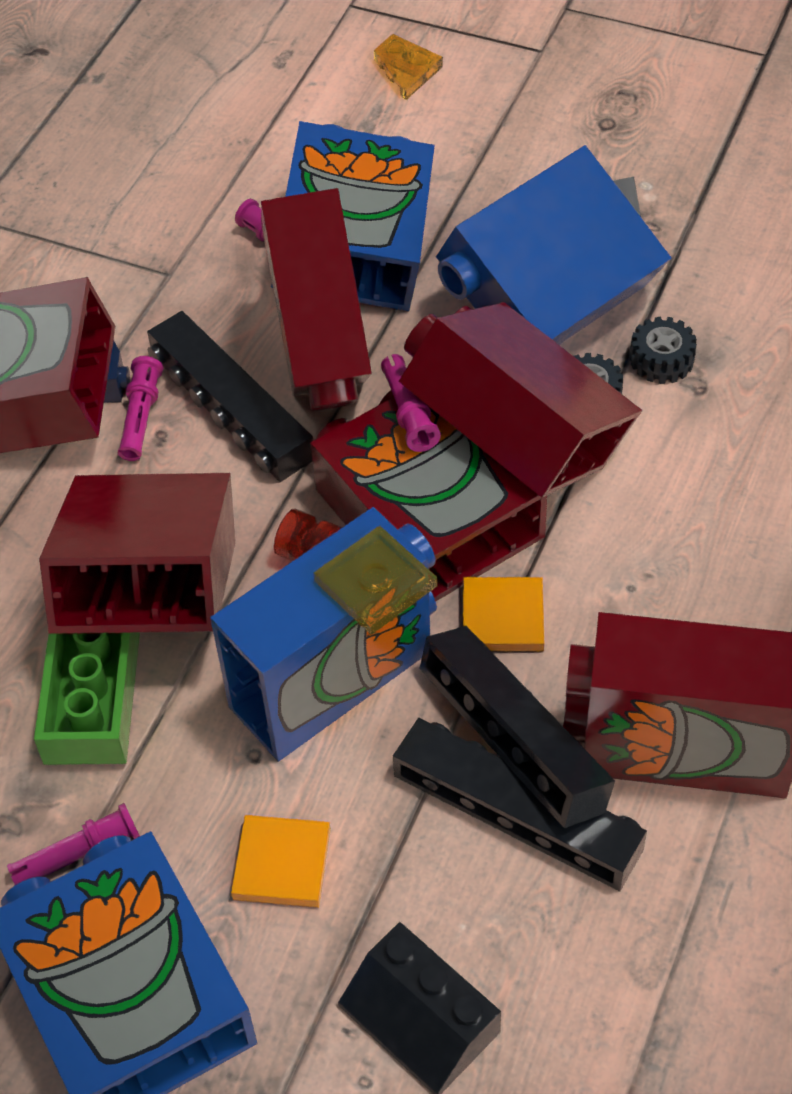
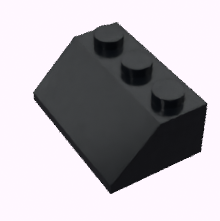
(420, 1009)

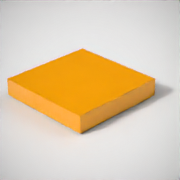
(505, 612)
(281, 861)

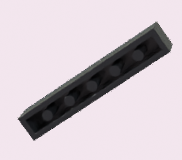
(231, 396)
(517, 726)
(488, 790)

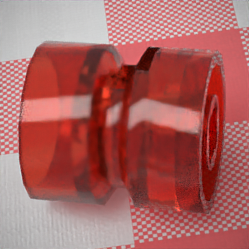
(300, 533)

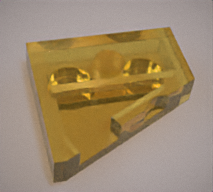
(406, 64)

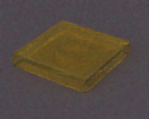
(375, 579)

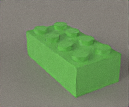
(87, 698)

